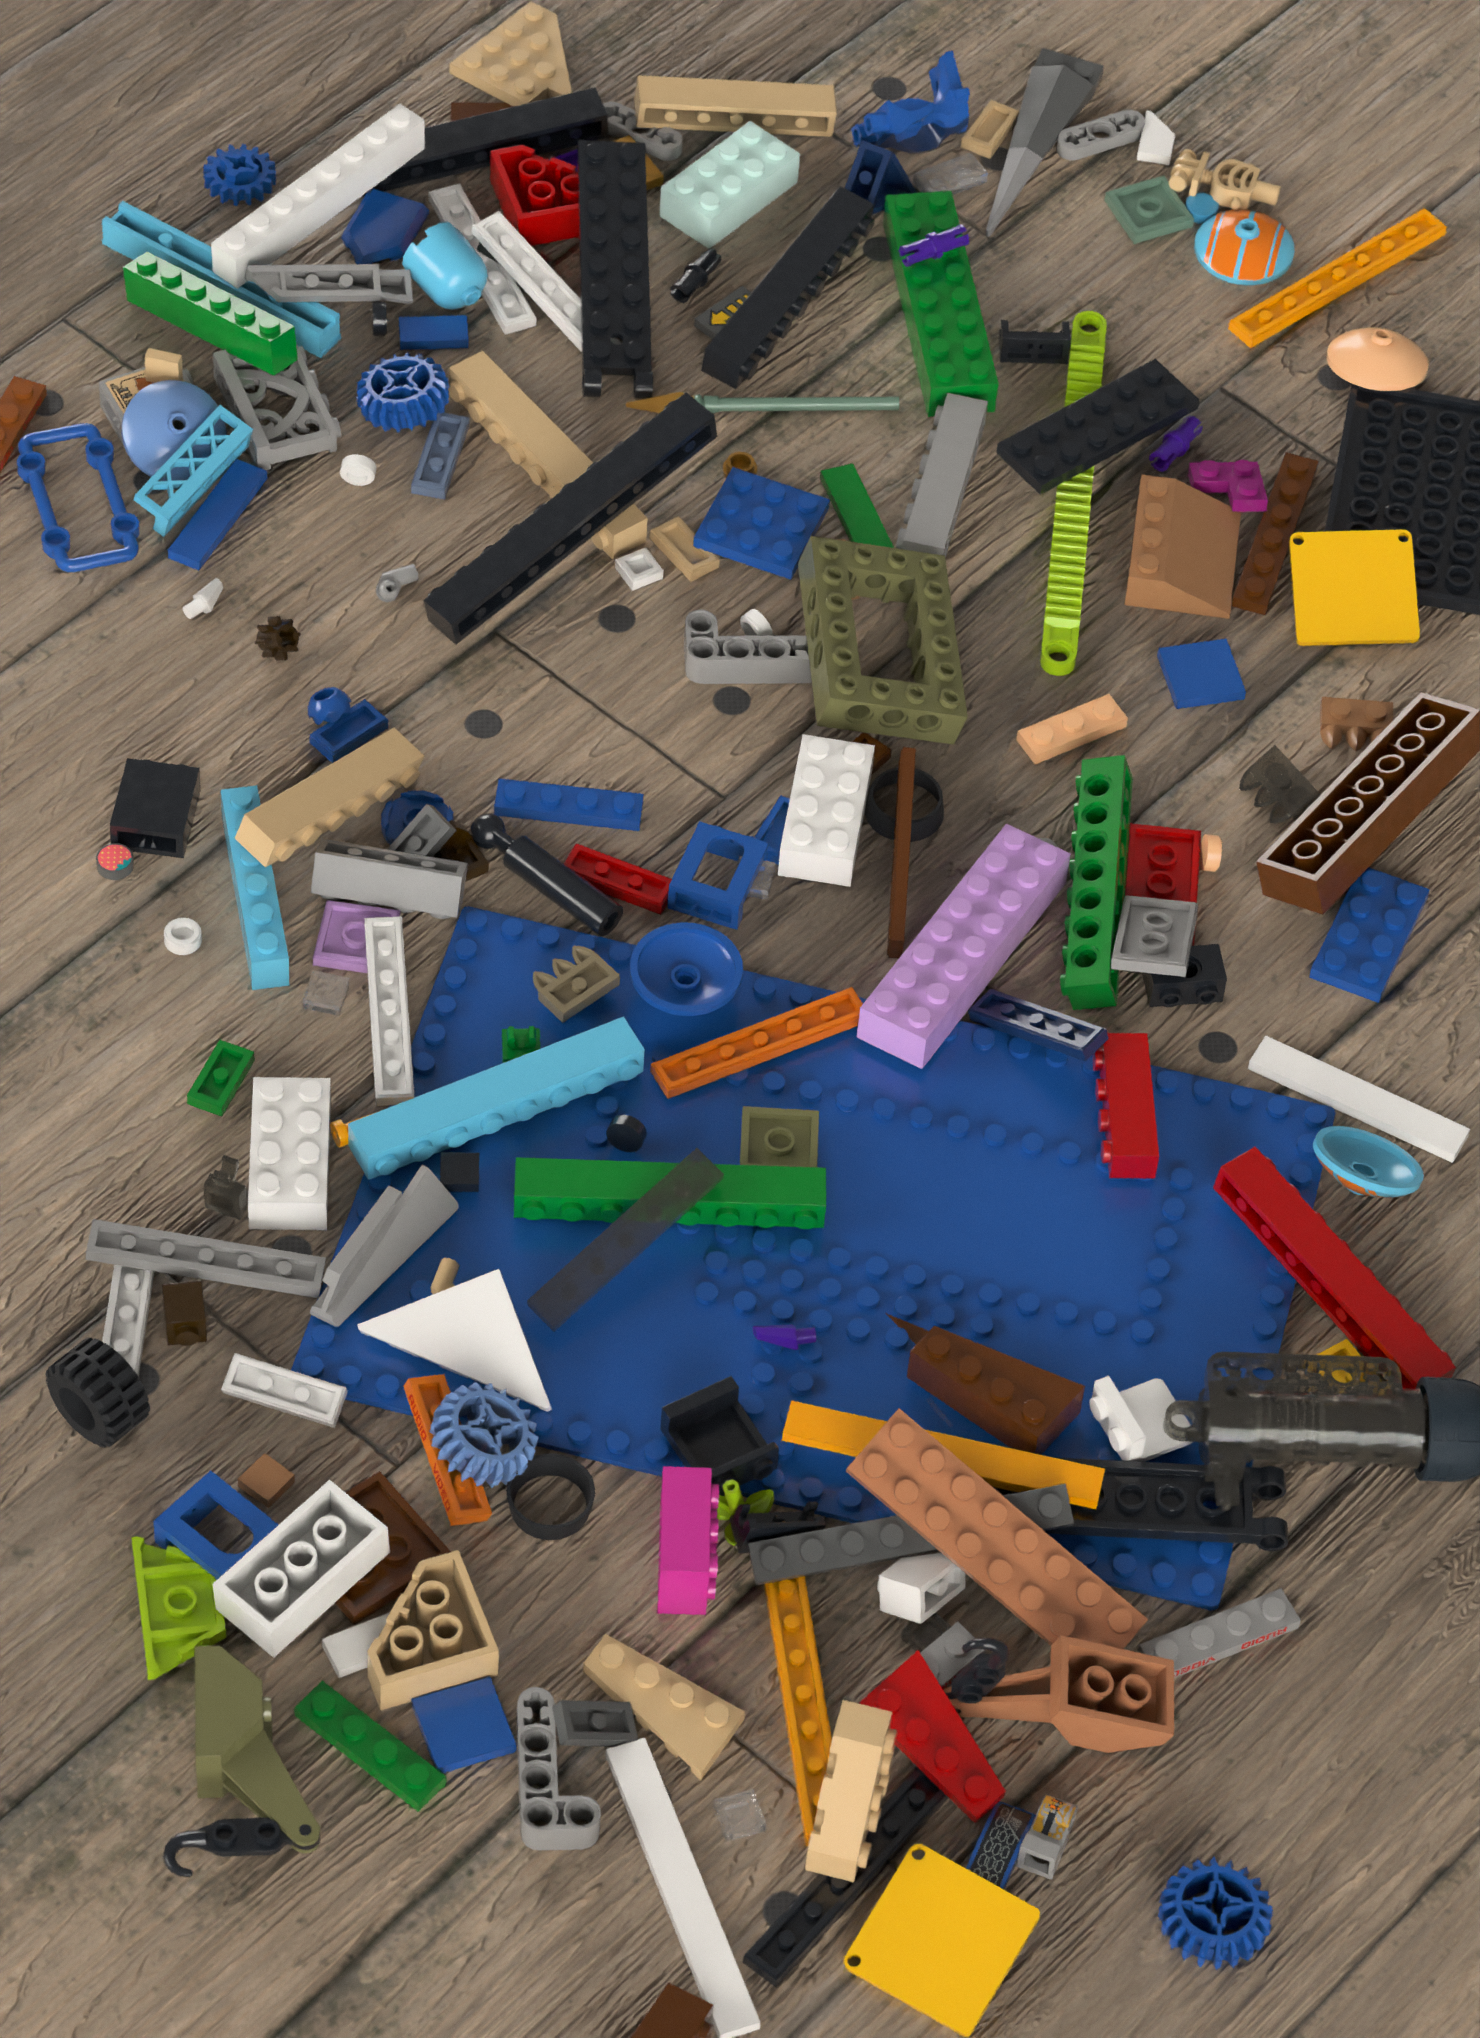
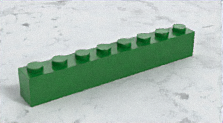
(609, 1188)

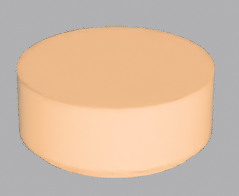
(1210, 852)

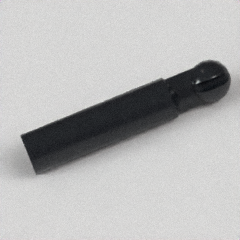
(549, 875)

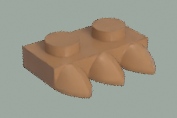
(1354, 719)

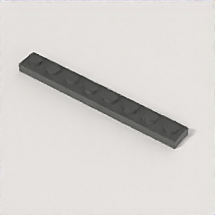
(880, 1540)

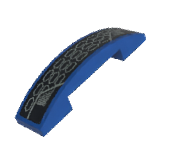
(1000, 1843)

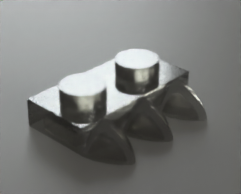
(1280, 784)

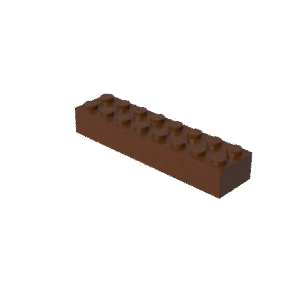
(1370, 803)

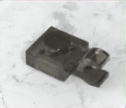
(223, 1192)

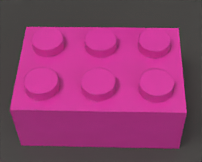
(687, 1540)

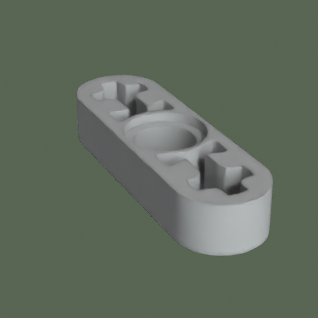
(1080, 142)
(660, 143)

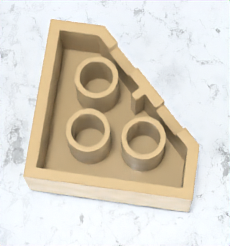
(432, 1636)
(851, 1791)

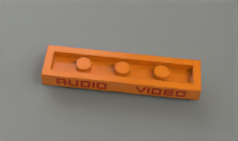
(461, 1500)

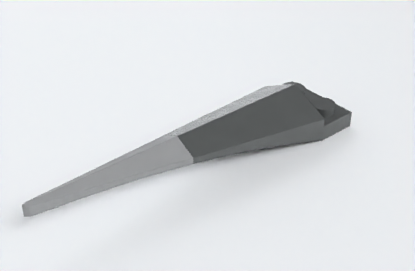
(1053, 98)

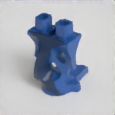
(918, 124)

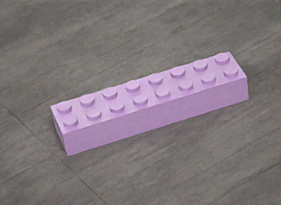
(963, 946)

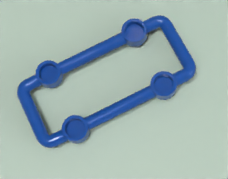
(57, 539)

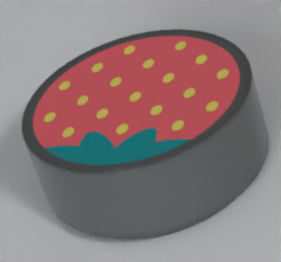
(114, 861)

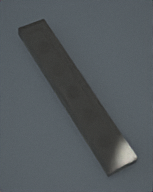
(625, 1239)

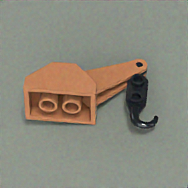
(1090, 1693)

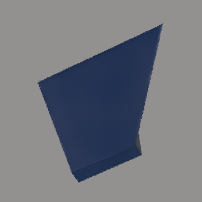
(877, 174)

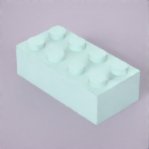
(729, 184)

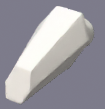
(204, 599)

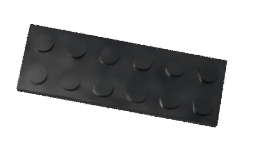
(1097, 426)

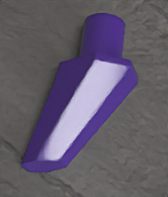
(785, 1335)

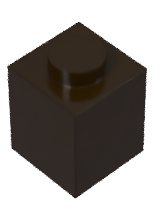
(184, 1313)

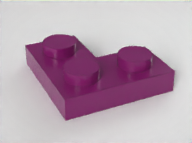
(1238, 479)

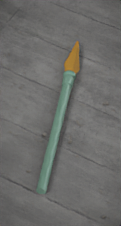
(716, 404)

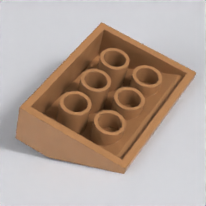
(1182, 550)

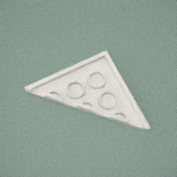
(469, 1333)

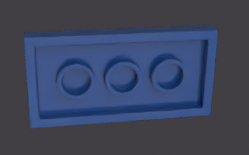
(1369, 934)

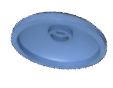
(149, 428)

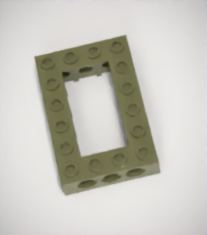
(843, 698)

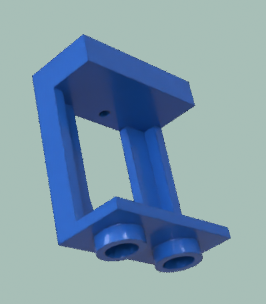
(708, 901)
(177, 1523)

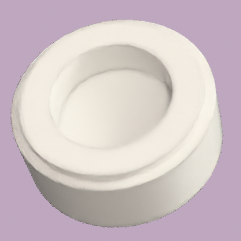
(358, 470)
(755, 624)
(182, 936)

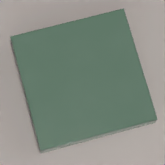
(1149, 209)

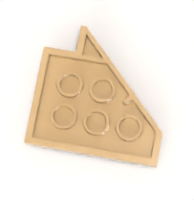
(518, 59)

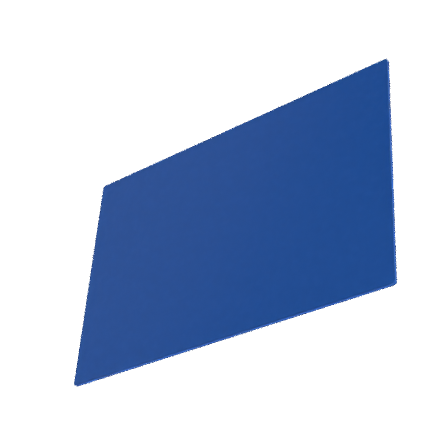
(949, 1203)

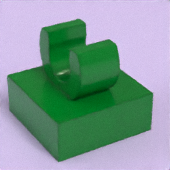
(519, 1042)

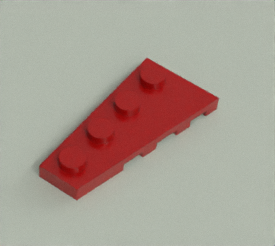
(937, 1737)

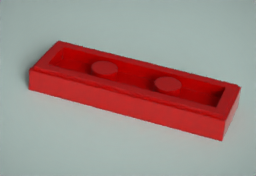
(620, 878)

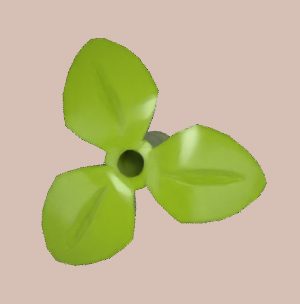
(759, 1503)

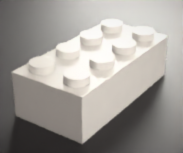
(826, 810)
(289, 1153)
(301, 1568)

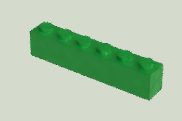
(210, 313)

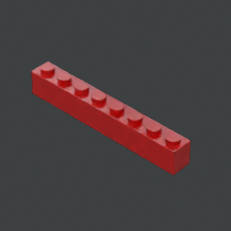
(1328, 1268)

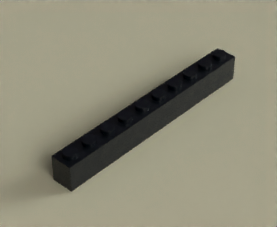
(570, 518)

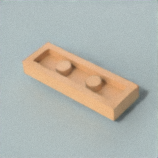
(1072, 729)

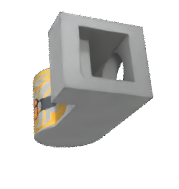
(1047, 1836)

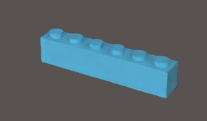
(255, 897)

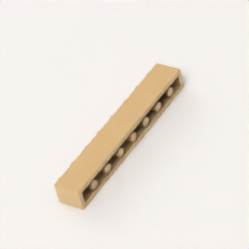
(534, 442)

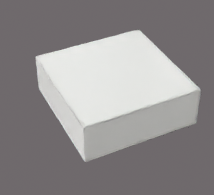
(639, 569)

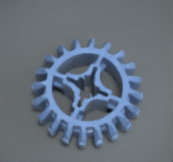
(490, 1424)

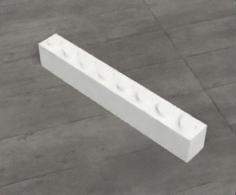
(318, 195)

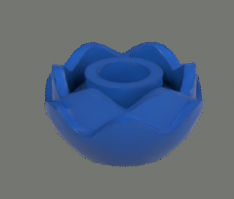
(328, 705)

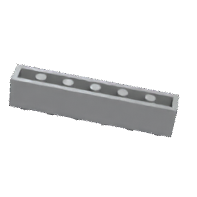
(944, 475)

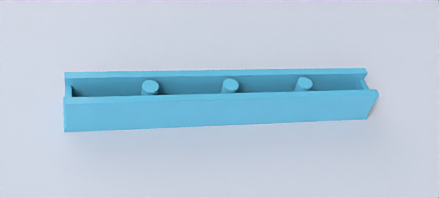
(137, 232)

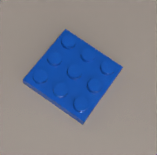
(761, 523)

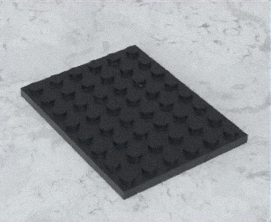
(1416, 468)

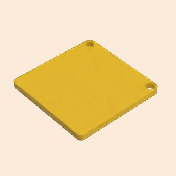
(1354, 588)
(942, 1939)

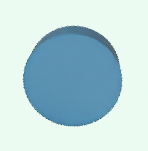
(1201, 207)

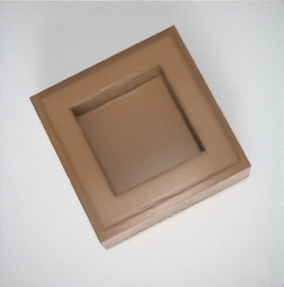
(266, 1480)

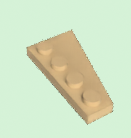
(677, 1710)

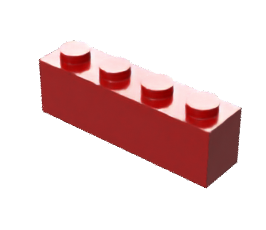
(1127, 1106)

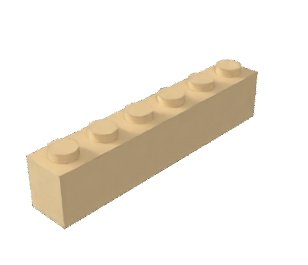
(733, 103)
(329, 797)

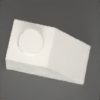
(919, 1586)

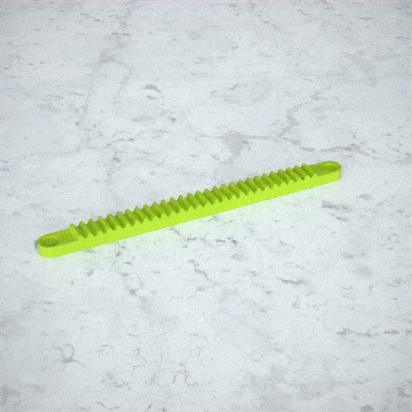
(1072, 510)

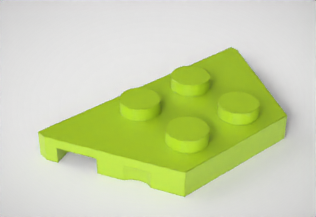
(173, 1606)

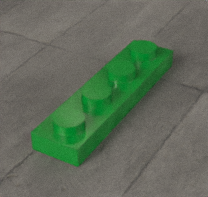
(370, 1746)

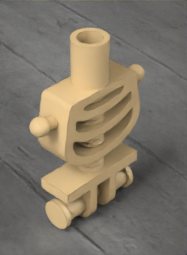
(1231, 182)

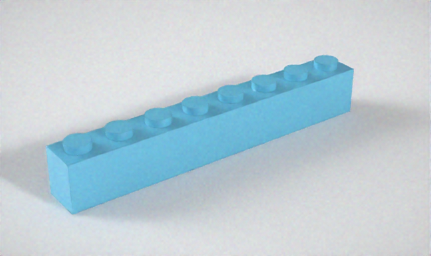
(495, 1098)

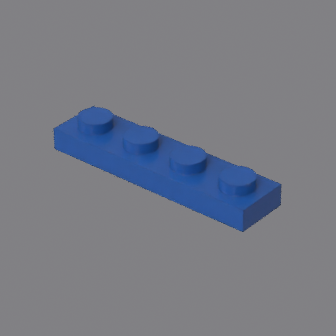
(568, 804)

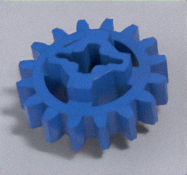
(239, 174)

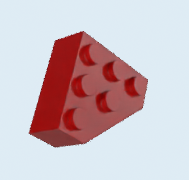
(536, 194)

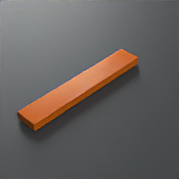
(757, 1043)

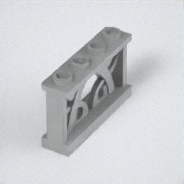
(265, 447)

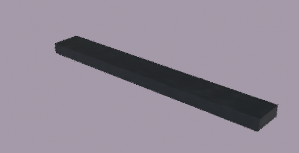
(830, 1897)

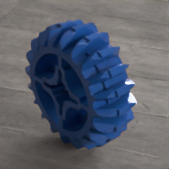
(403, 392)
(1196, 1927)

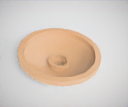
(1377, 359)

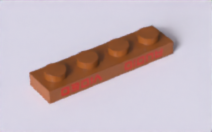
(17, 410)

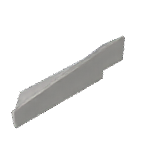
(332, 283)
(383, 1243)

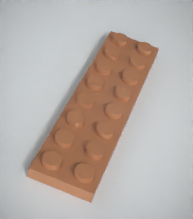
(991, 1538)

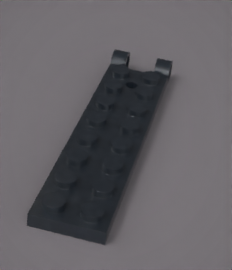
(614, 265)
(1169, 1502)

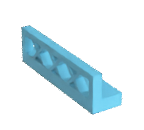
(203, 478)

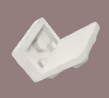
(1136, 1418)

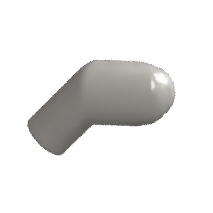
(391, 582)

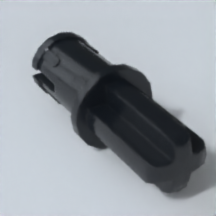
(695, 275)

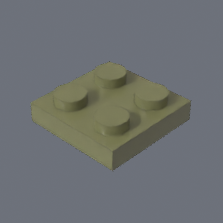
(779, 1137)

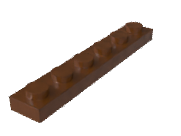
(1274, 533)

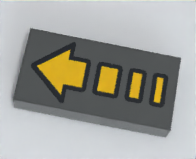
(715, 317)

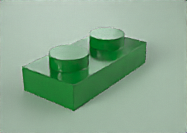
(220, 1078)

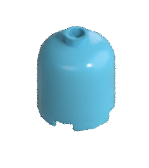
(446, 267)

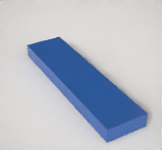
(217, 514)

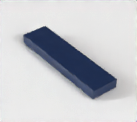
(1038, 1024)

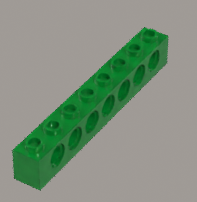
(1097, 881)

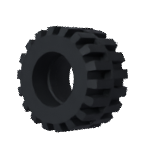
(97, 1392)

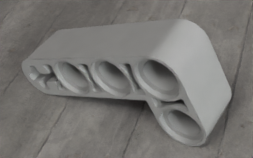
(741, 658)
(541, 1768)

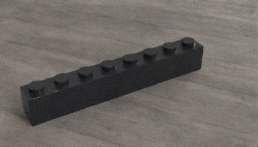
(467, 142)
(788, 288)

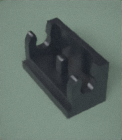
(1034, 345)
(765, 1526)

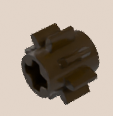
(277, 638)

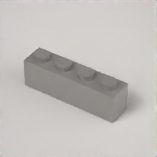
(388, 878)

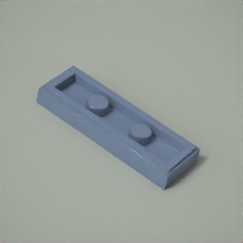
(440, 455)

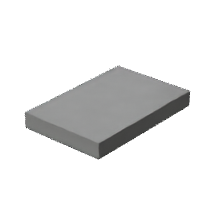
(1154, 936)

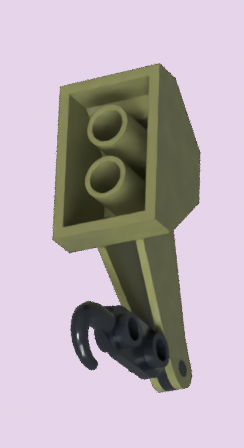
(238, 1757)

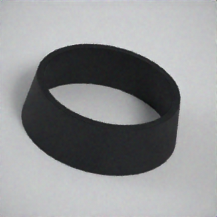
(885, 824)
(559, 1466)

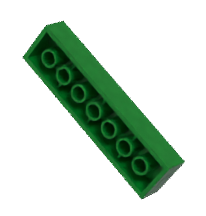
(939, 303)

